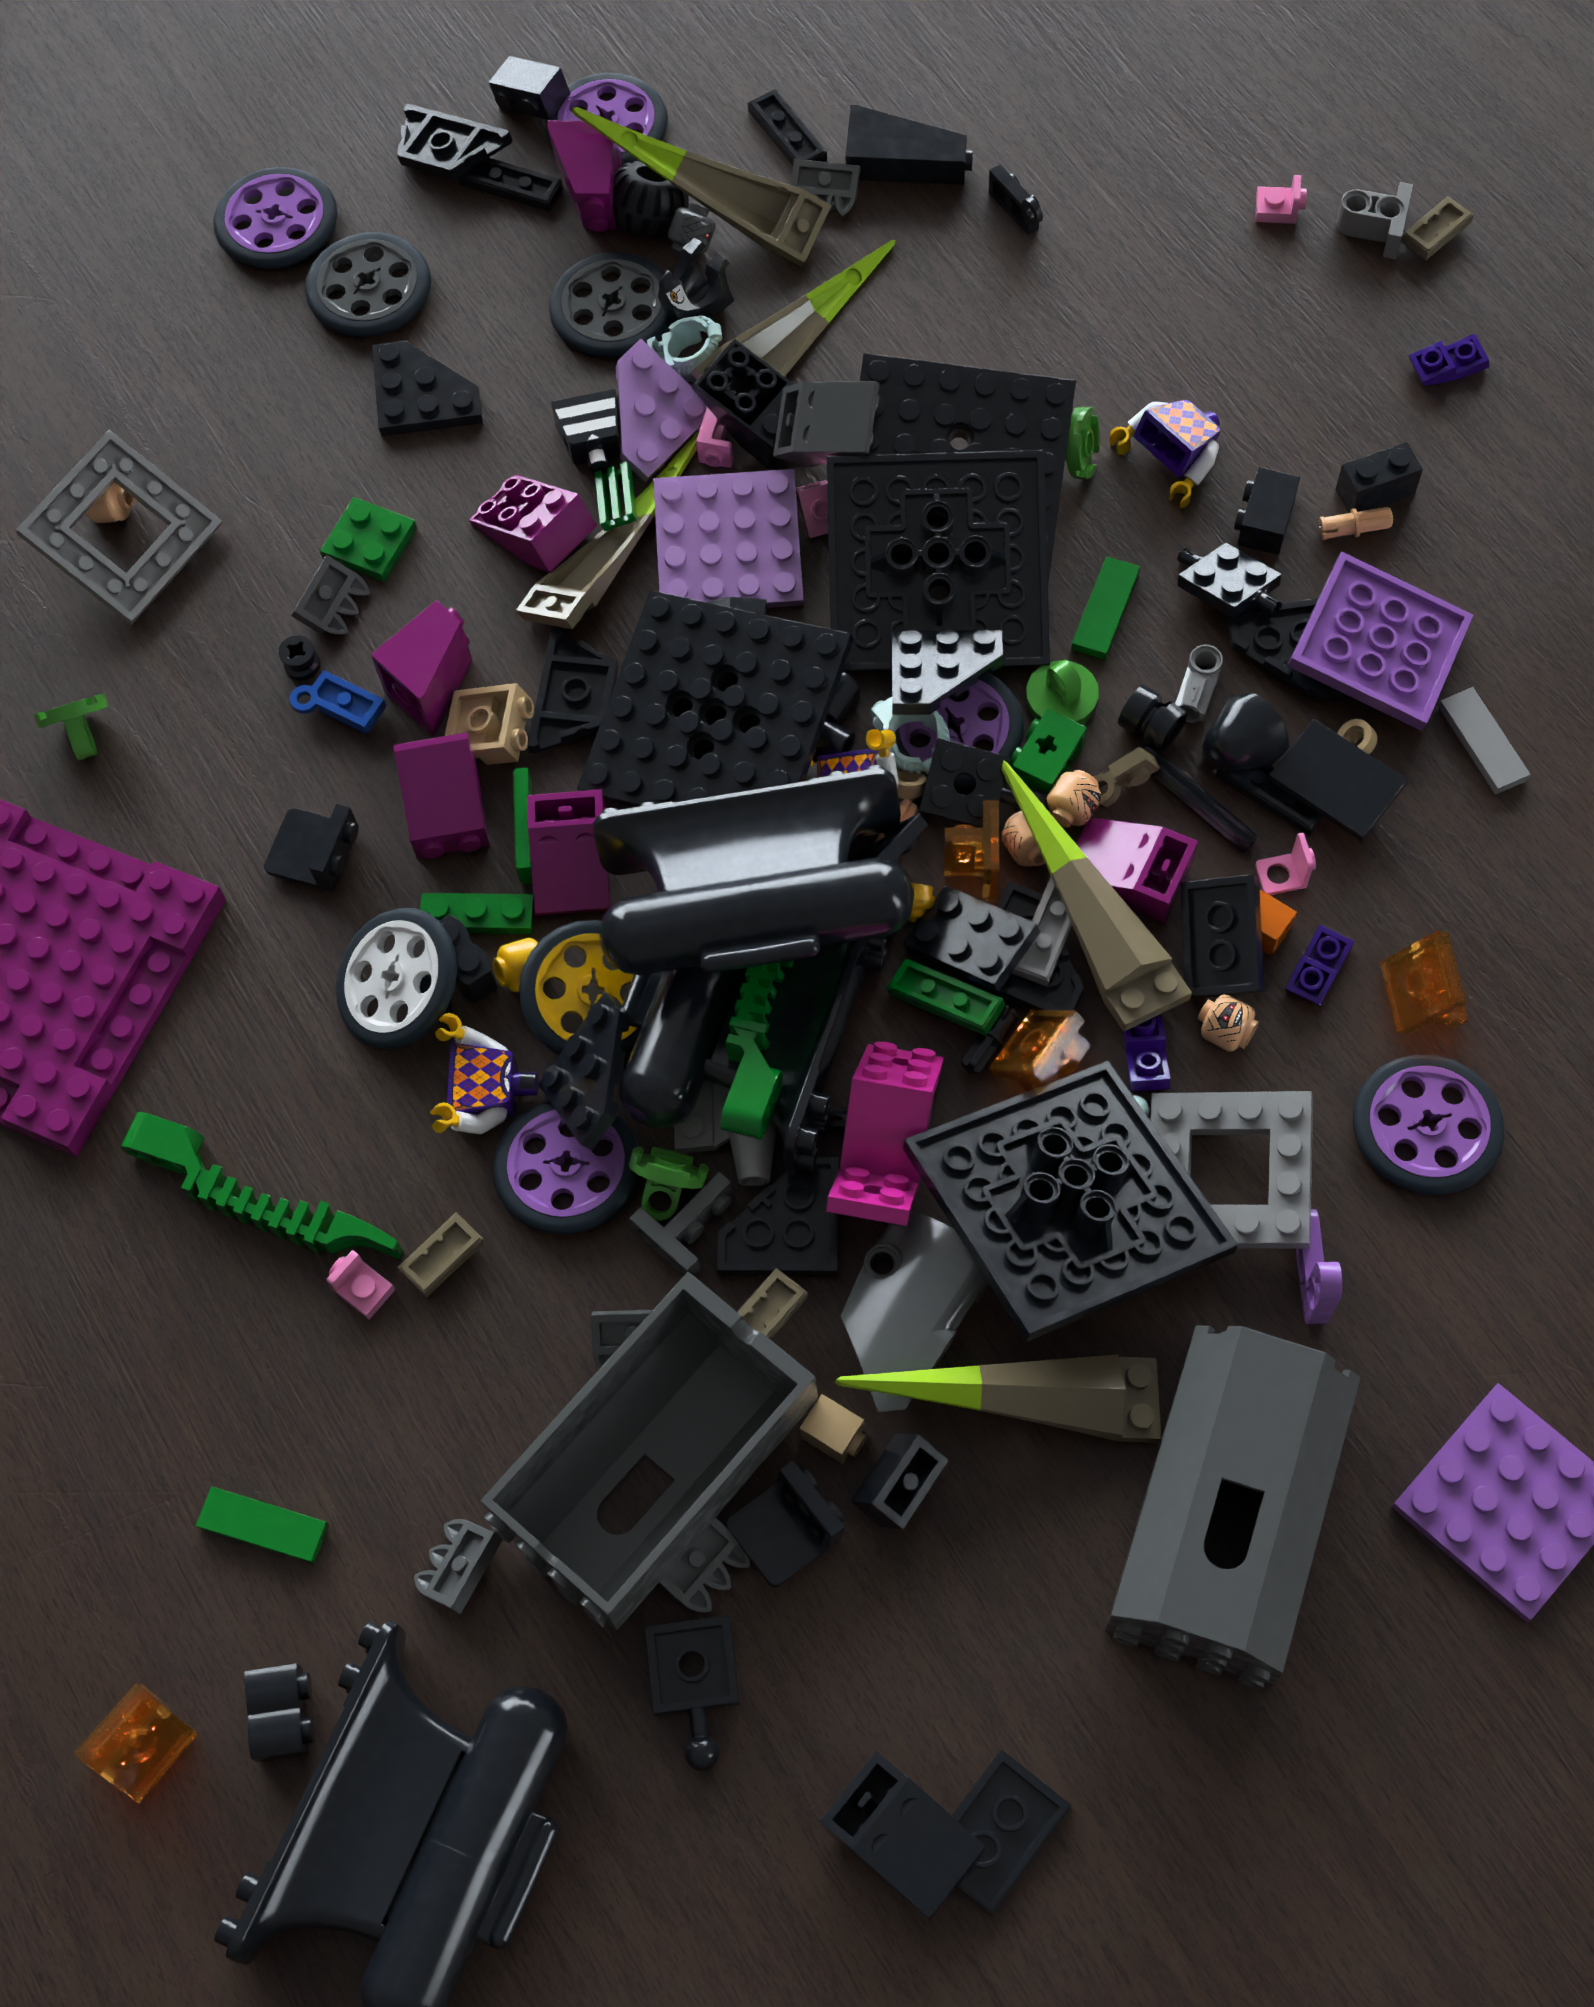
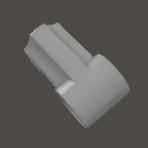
(1198, 683)

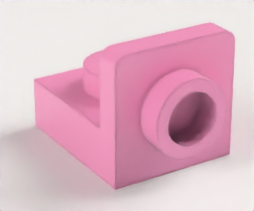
(1280, 203)
(711, 443)
(359, 1284)

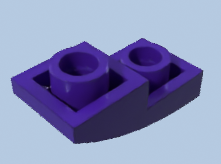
(1451, 362)
(1319, 965)
(1147, 1056)

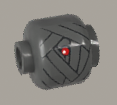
(691, 224)

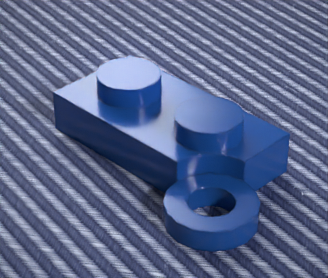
(341, 701)

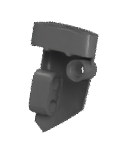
(914, 1310)

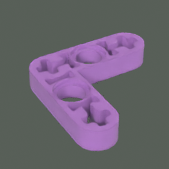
(1318, 1279)

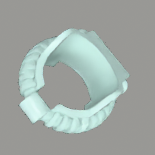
(683, 334)
(884, 720)

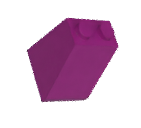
(588, 170)
(425, 664)
(442, 795)

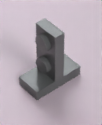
(685, 1226)

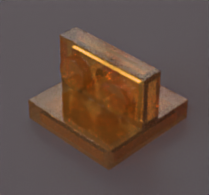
(976, 851)
(1425, 984)
(1042, 1049)
(136, 1742)

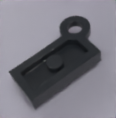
(1014, 199)

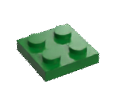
(369, 539)

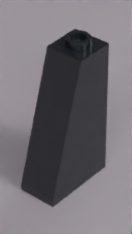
(904, 149)

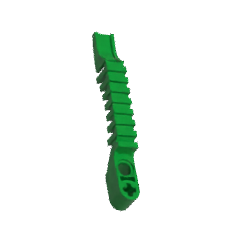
(755, 1083)
(178, 1149)

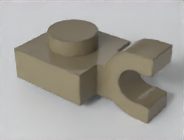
(1128, 771)

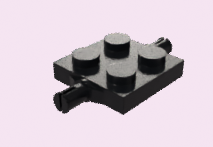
(1229, 580)

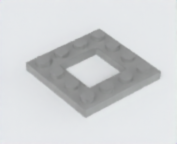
(109, 462)
(1288, 1121)

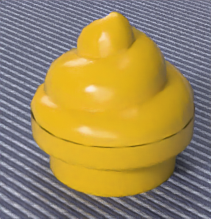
(922, 900)

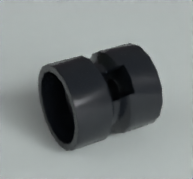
(1155, 720)

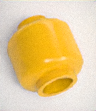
(511, 961)

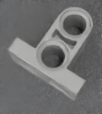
(1375, 216)

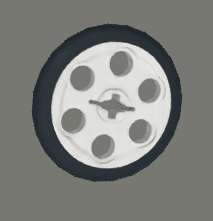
(425, 1008)

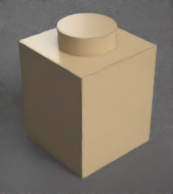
(833, 1429)

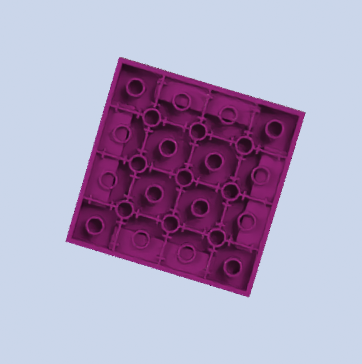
(83, 970)

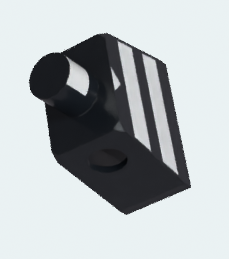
(589, 428)

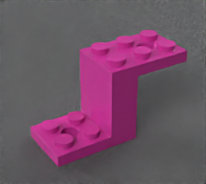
(886, 1105)

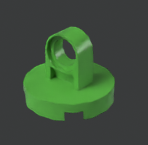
(1082, 442)
(1063, 689)
(75, 723)
(666, 1172)

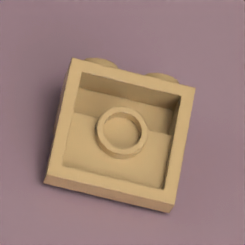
(493, 720)

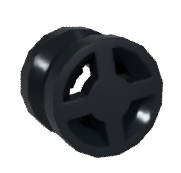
(299, 666)

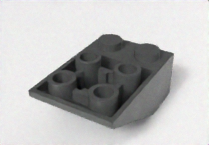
(825, 421)

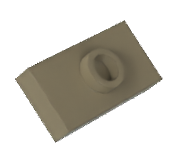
(1436, 228)
(441, 1254)
(773, 1303)

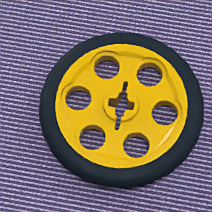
(547, 963)

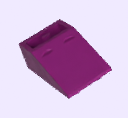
(535, 521)
(564, 853)
(1140, 862)

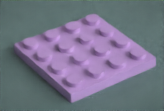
(729, 537)

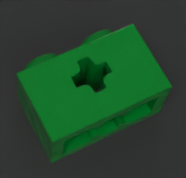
(1049, 751)

